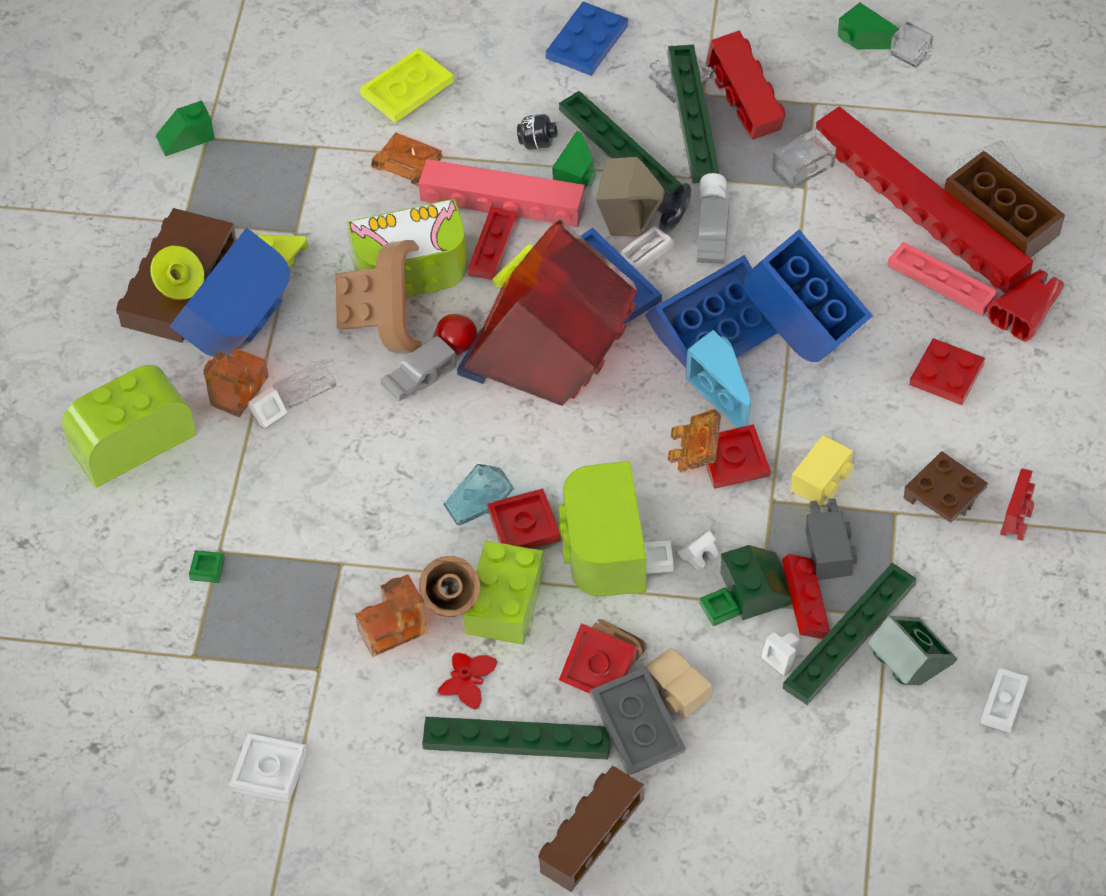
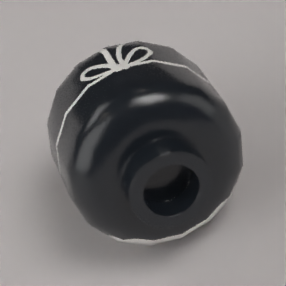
(536, 132)

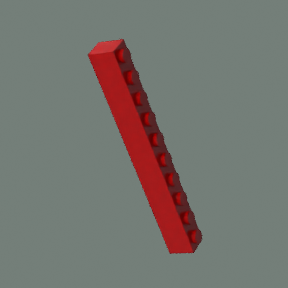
(925, 201)

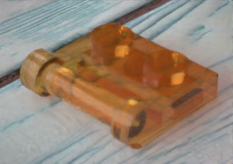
(405, 152)

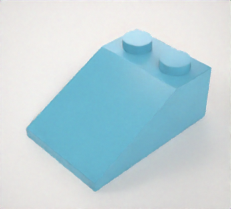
(717, 376)

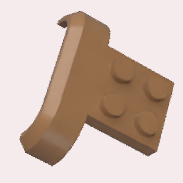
(378, 298)

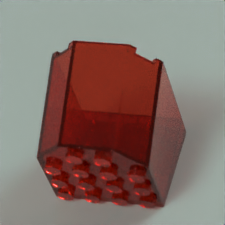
(554, 318)

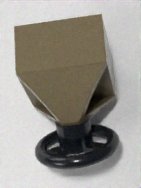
(632, 195)

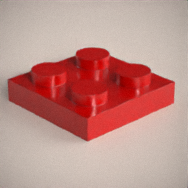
(947, 371)
(738, 458)
(524, 520)
(596, 659)

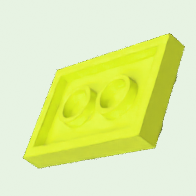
(406, 85)

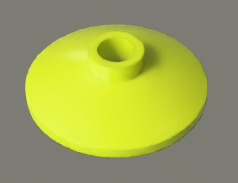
(182, 263)

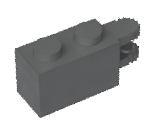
(829, 541)

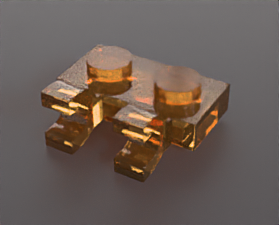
(698, 441)

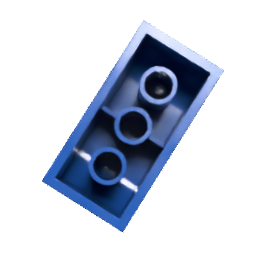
(235, 297)
(805, 298)

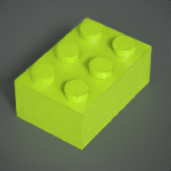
(507, 593)

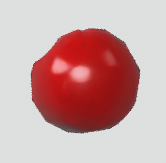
(457, 332)

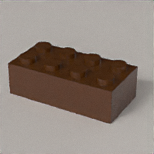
(1006, 203)

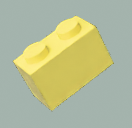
(822, 470)

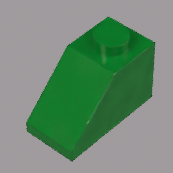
(865, 29)
(186, 129)
(575, 163)

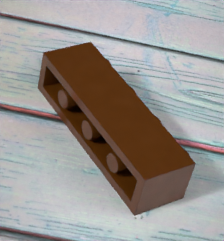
(590, 828)

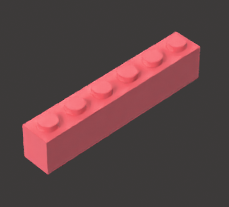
(486, 188)

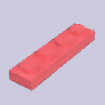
(942, 278)

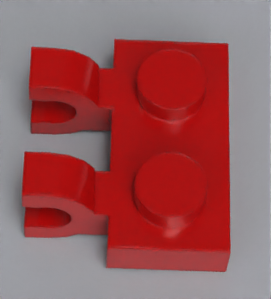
(1020, 505)

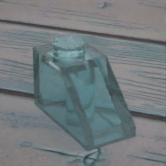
(480, 487)

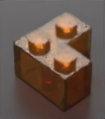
(234, 380)
(395, 619)

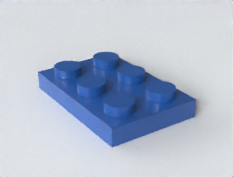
(587, 38)

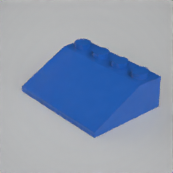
(711, 304)

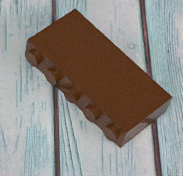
(144, 305)

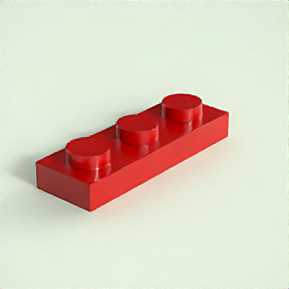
(492, 243)
(805, 596)

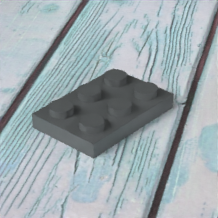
(637, 721)

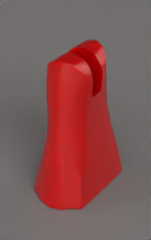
(1025, 305)

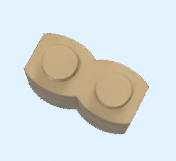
(679, 683)

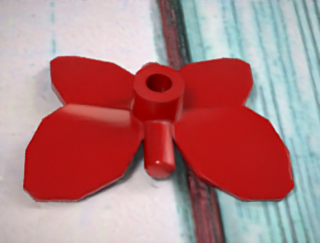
(466, 676)

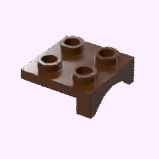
(945, 487)

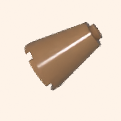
(457, 579)

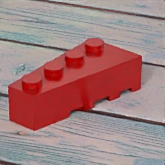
(745, 84)

